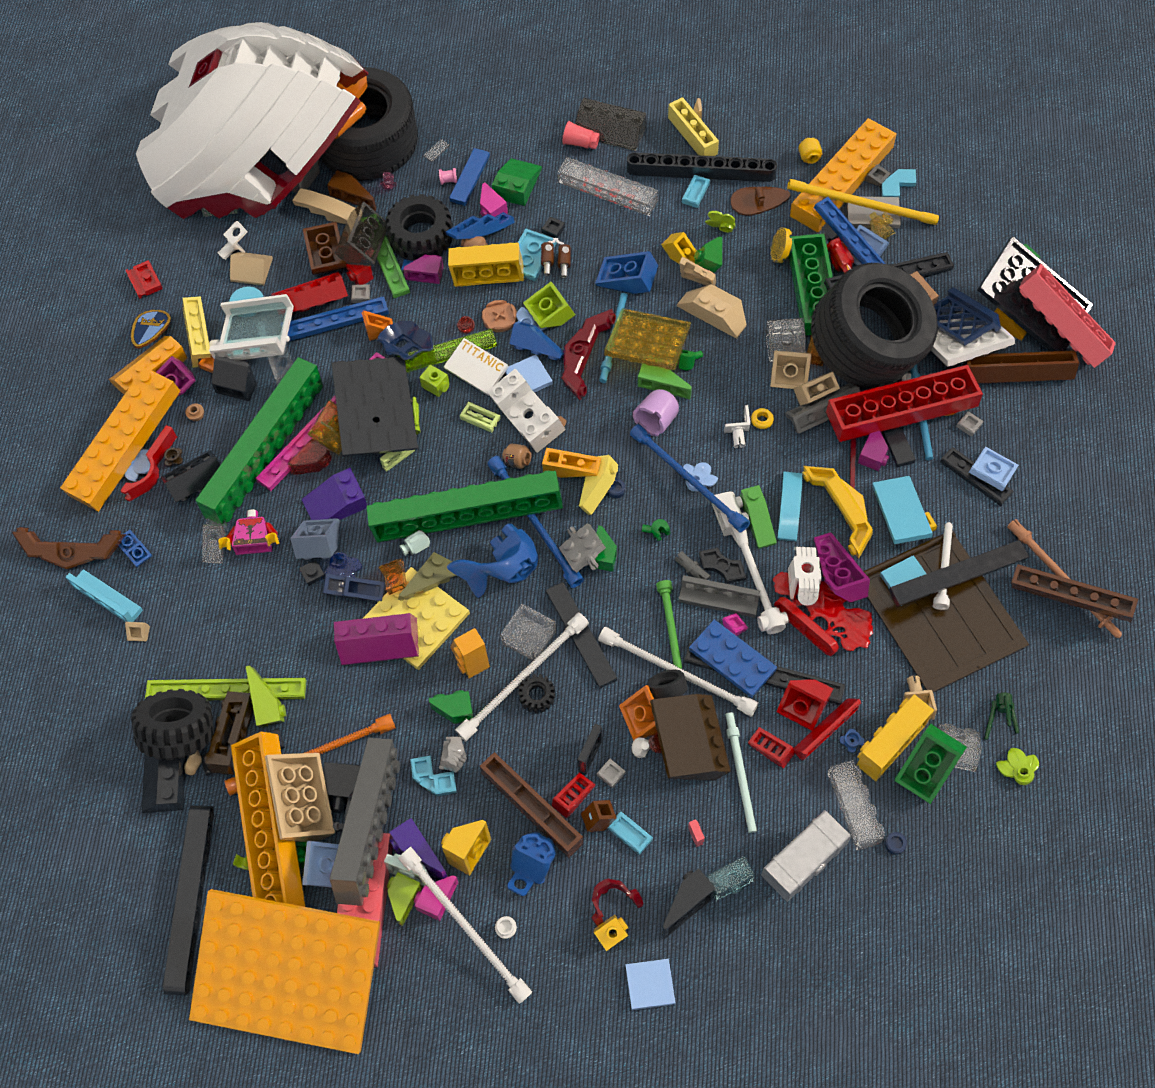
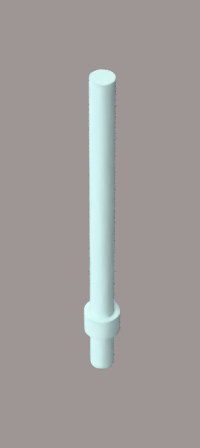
(733, 734)

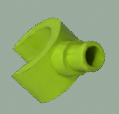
(241, 862)

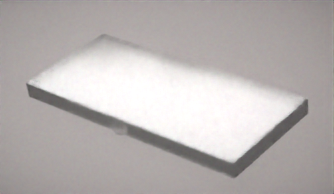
(436, 150)

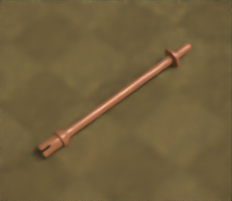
(1026, 538)

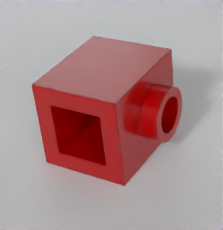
(359, 274)

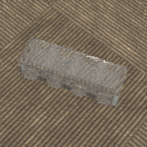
(855, 805)

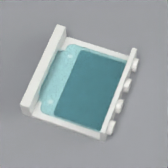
(254, 328)

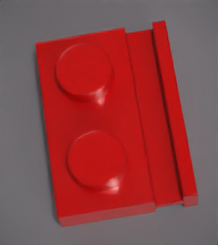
(144, 279)

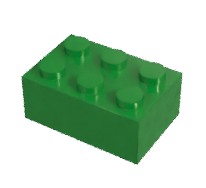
(930, 763)

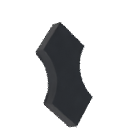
(729, 569)

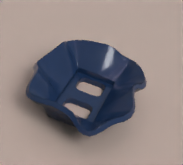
(408, 332)

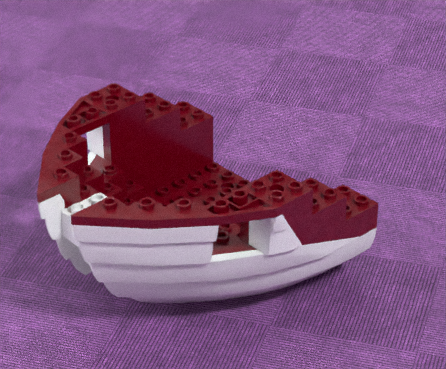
(235, 101)

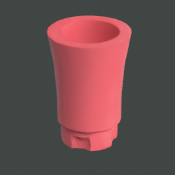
(580, 136)

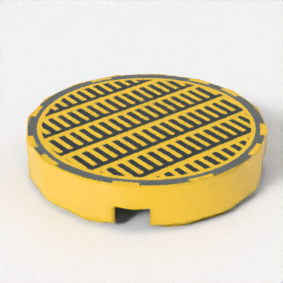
(781, 245)

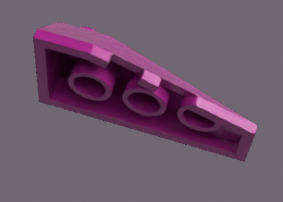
(178, 373)
(840, 569)

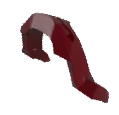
(603, 887)

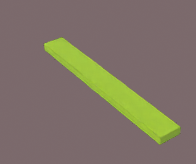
(217, 688)

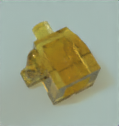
(879, 225)

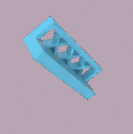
(105, 596)

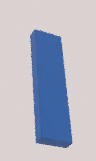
(469, 177)

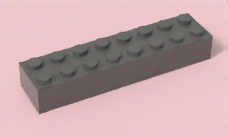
(364, 822)

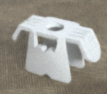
(807, 582)

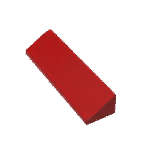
(826, 728)

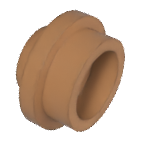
(196, 416)

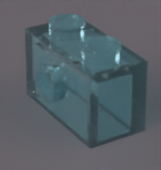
(731, 878)

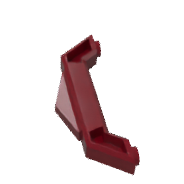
(579, 348)

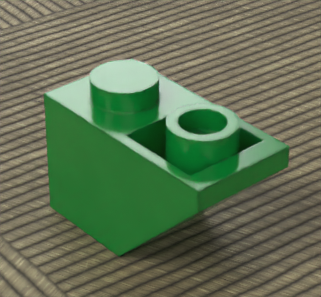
(607, 557)
(453, 707)

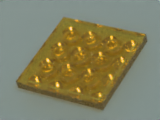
(647, 339)

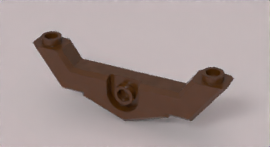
(67, 553)

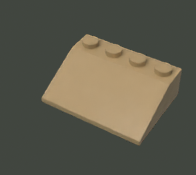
(299, 796)

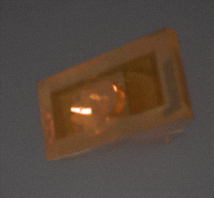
(394, 575)

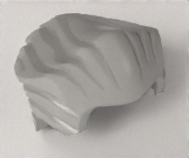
(453, 754)

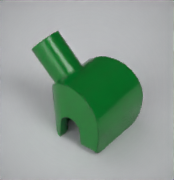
(688, 358)
(658, 527)

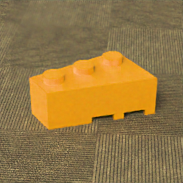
(470, 653)

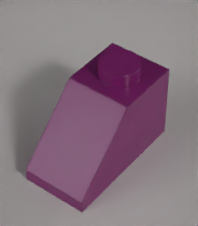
(425, 269)
(874, 452)

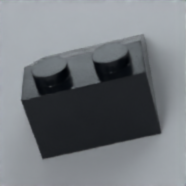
(691, 897)

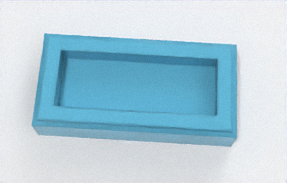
(695, 191)
(630, 833)

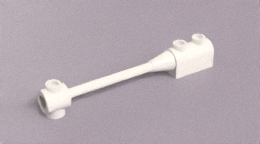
(771, 619)

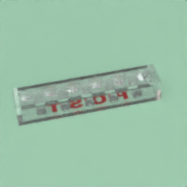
(608, 186)

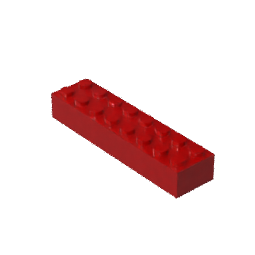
(903, 403)

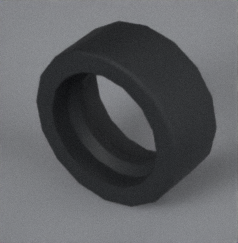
(668, 684)

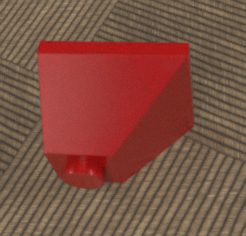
(804, 701)

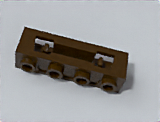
(219, 757)

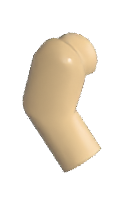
(193, 763)

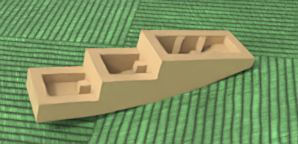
(323, 205)

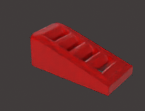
(774, 757)
(564, 804)

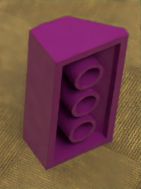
(376, 639)

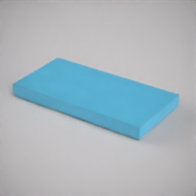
(902, 510)

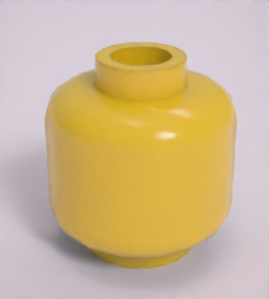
(810, 150)

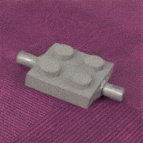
(582, 547)

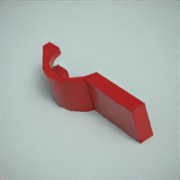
(154, 456)

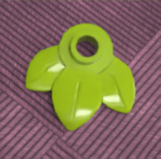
(724, 222)
(1017, 764)

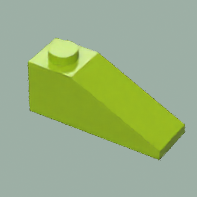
(265, 703)

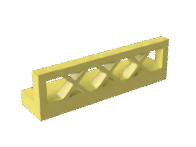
(196, 329)

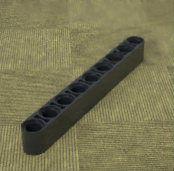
(704, 166)
(188, 901)

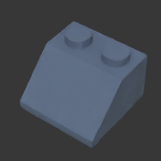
(316, 539)

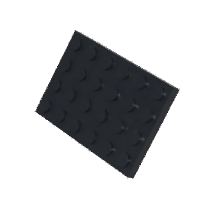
(1003, 290)

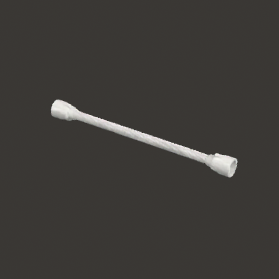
(743, 704)
(468, 727)
(518, 988)

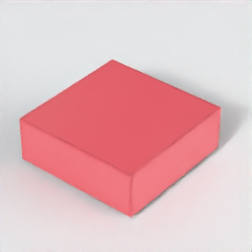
(696, 833)

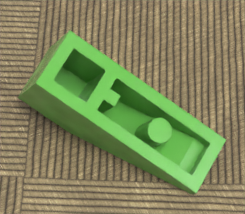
(660, 378)
(759, 518)

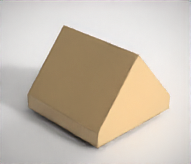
(137, 631)

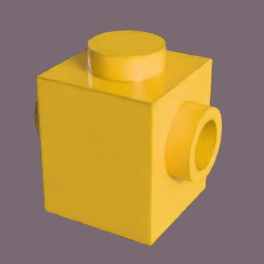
(610, 939)

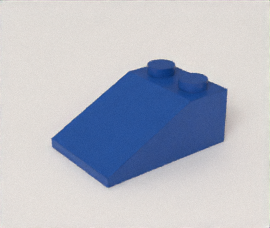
(628, 272)

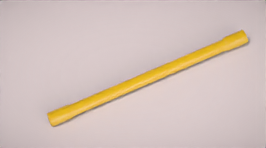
(864, 202)

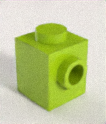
(434, 380)

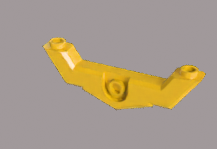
(849, 503)

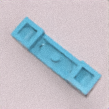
(790, 506)

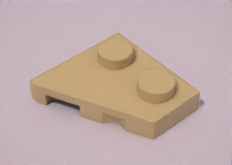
(696, 273)

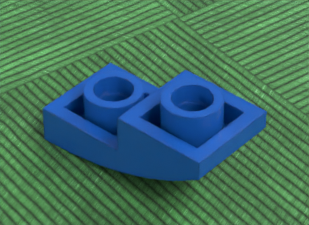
(134, 549)

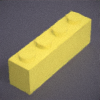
(692, 128)

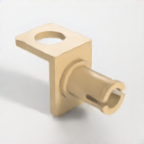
(926, 695)

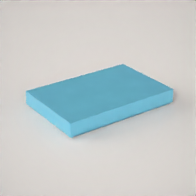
(530, 249)

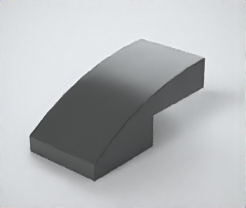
(877, 175)

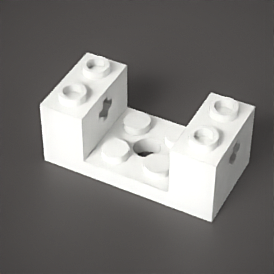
(516, 399)

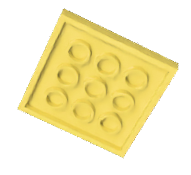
(435, 614)

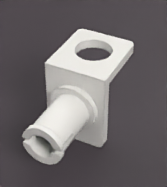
(232, 244)
(738, 428)

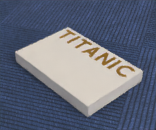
(476, 366)

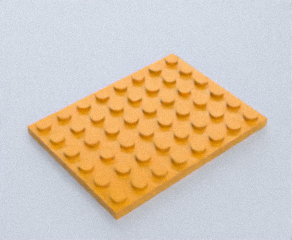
(284, 971)

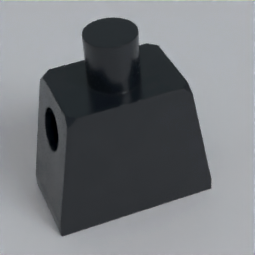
(339, 783)

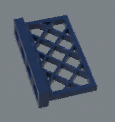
(970, 309)

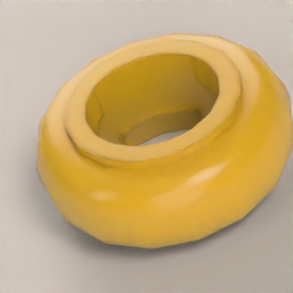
(762, 424)

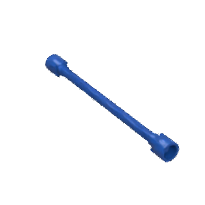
(736, 519)
(574, 579)

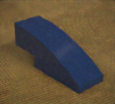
(353, 587)

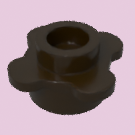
(171, 452)

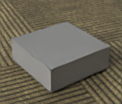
(360, 293)
(969, 423)
(611, 773)

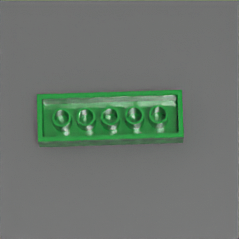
(809, 269)

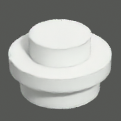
(505, 927)

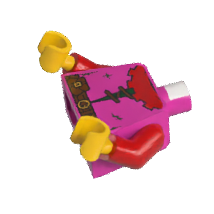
(250, 535)

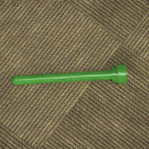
(664, 588)

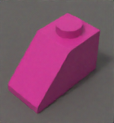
(491, 202)
(428, 903)

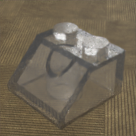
(785, 336)

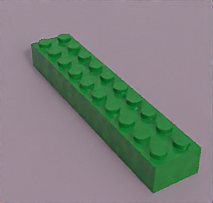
(260, 442)
(465, 506)

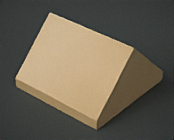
(249, 268)
(790, 369)

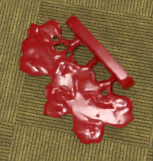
(830, 607)

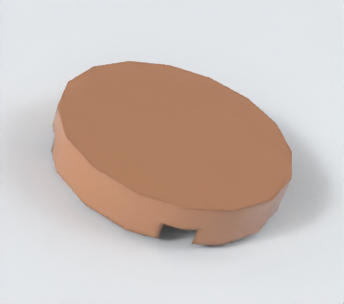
(499, 316)

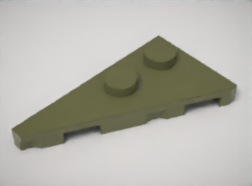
(428, 577)

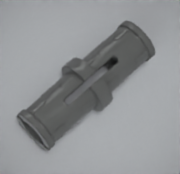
(692, 567)

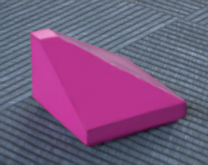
(734, 624)

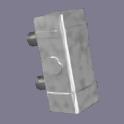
(806, 855)

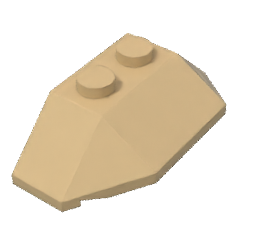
(715, 308)

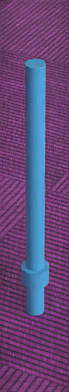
(606, 364)
(923, 424)

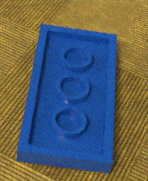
(733, 658)

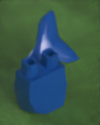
(514, 557)

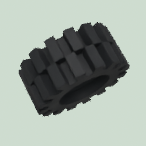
(531, 683)

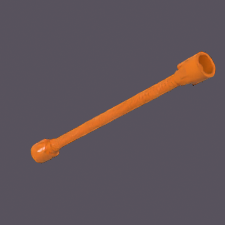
(381, 725)

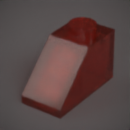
(310, 458)

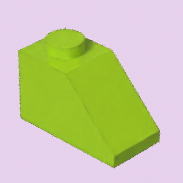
(402, 895)

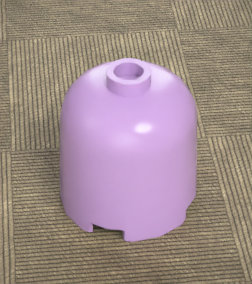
(656, 411)

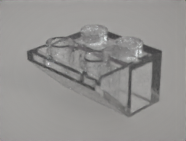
(969, 738)

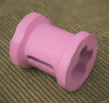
(448, 176)

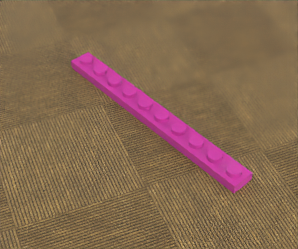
(278, 467)

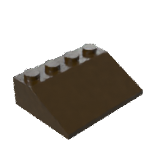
(690, 737)

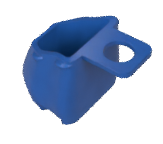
(531, 861)

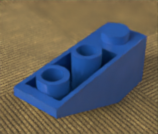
(532, 338)

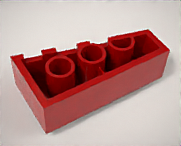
(315, 292)

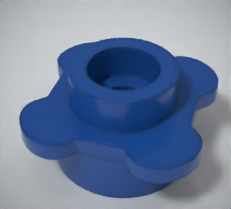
(852, 734)

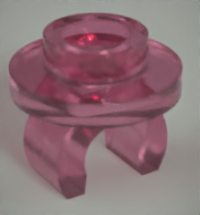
(388, 181)

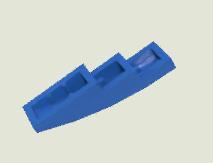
(480, 227)

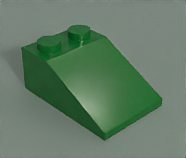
(516, 181)

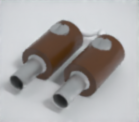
(547, 257)

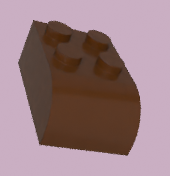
(321, 246)

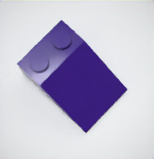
(335, 497)
(408, 836)

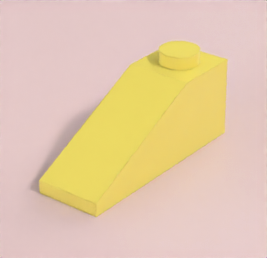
(597, 486)

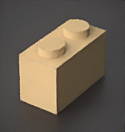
(816, 388)

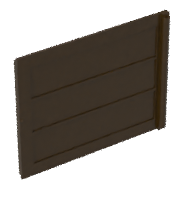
(948, 642)

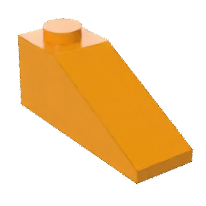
(570, 464)

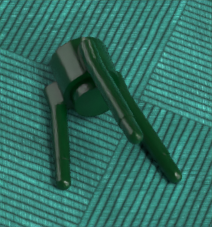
(1004, 704)

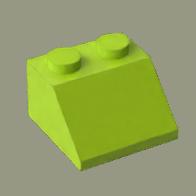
(549, 307)

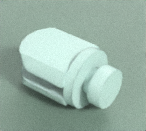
(415, 543)

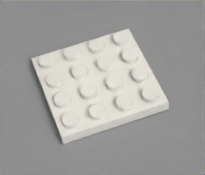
(953, 352)

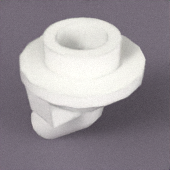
(640, 747)

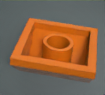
(639, 714)

